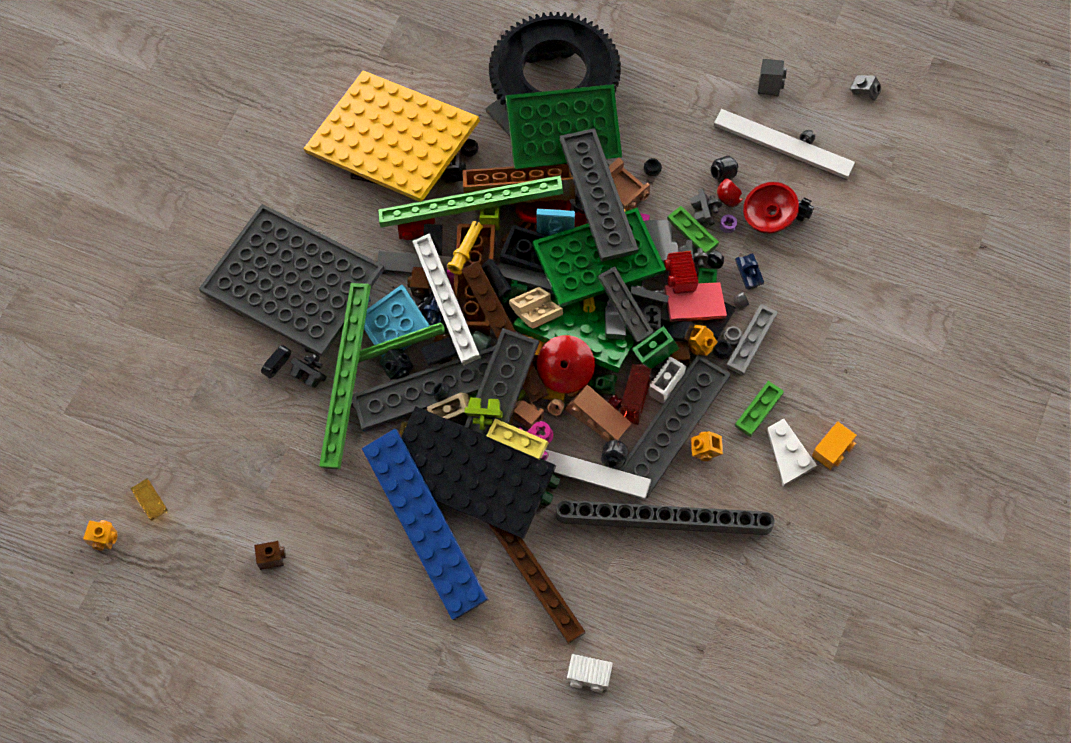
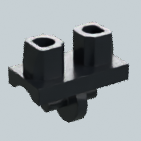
(314, 375)

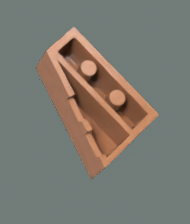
(597, 414)

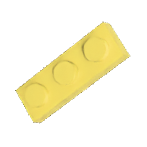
(517, 439)

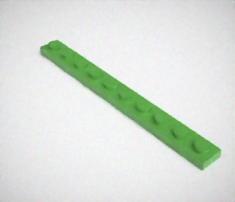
(470, 201)
(345, 376)

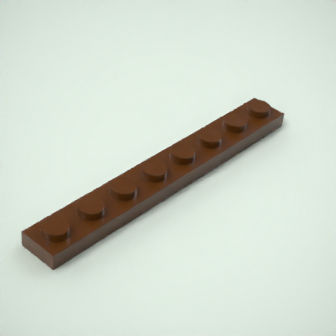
(498, 319)
(540, 584)

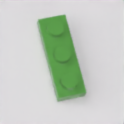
(692, 230)
(759, 408)

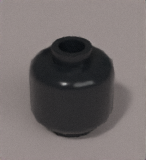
(724, 168)
(614, 454)

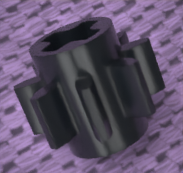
(805, 209)

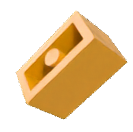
(834, 445)

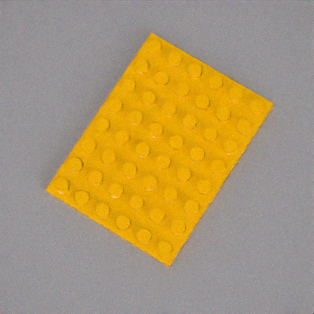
(392, 135)

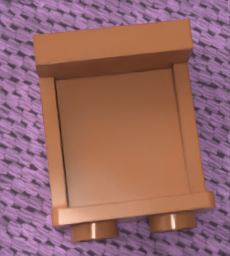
(628, 187)

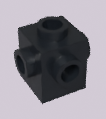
(454, 170)
(396, 364)

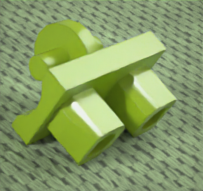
(474, 409)

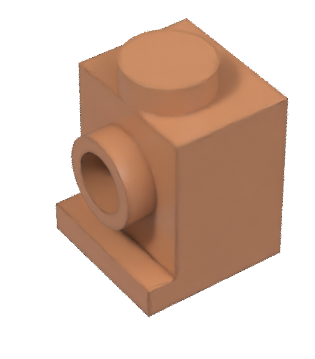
(527, 413)

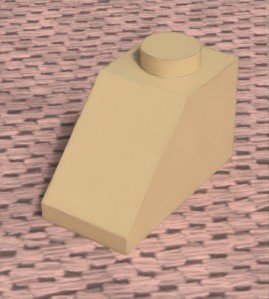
(452, 407)

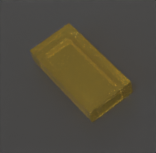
(149, 499)

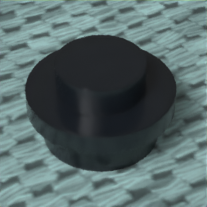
(470, 147)
(652, 167)
(715, 259)
(722, 349)
(441, 392)

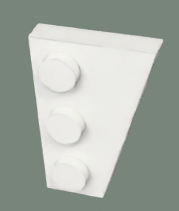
(790, 454)

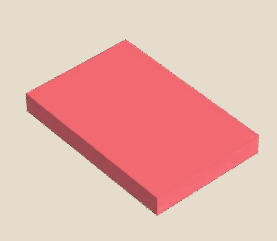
(701, 304)

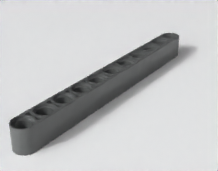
(673, 512)

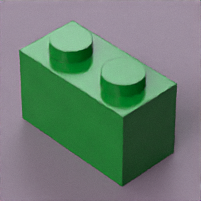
(656, 348)

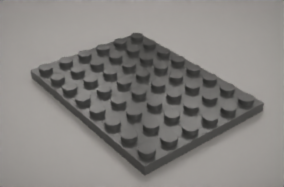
(289, 279)

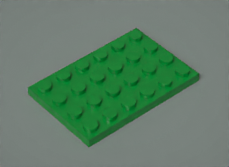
(542, 117)
(574, 263)
(587, 327)

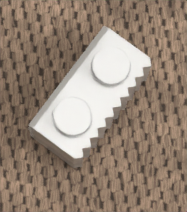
(666, 380)
(589, 672)

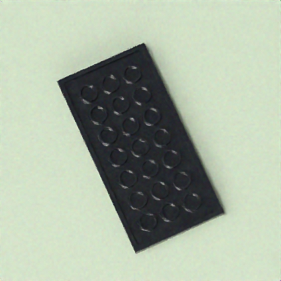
(477, 472)

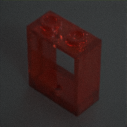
(635, 393)

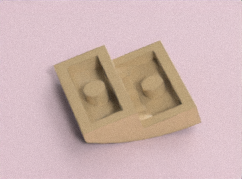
(535, 307)

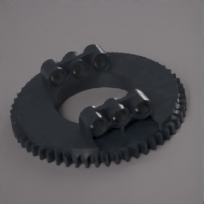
(546, 39)

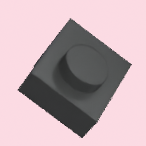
(866, 85)

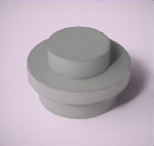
(732, 335)

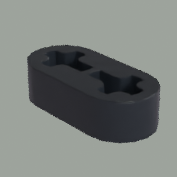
(276, 361)

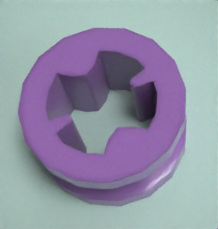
(725, 228)

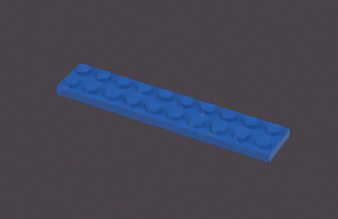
(424, 524)

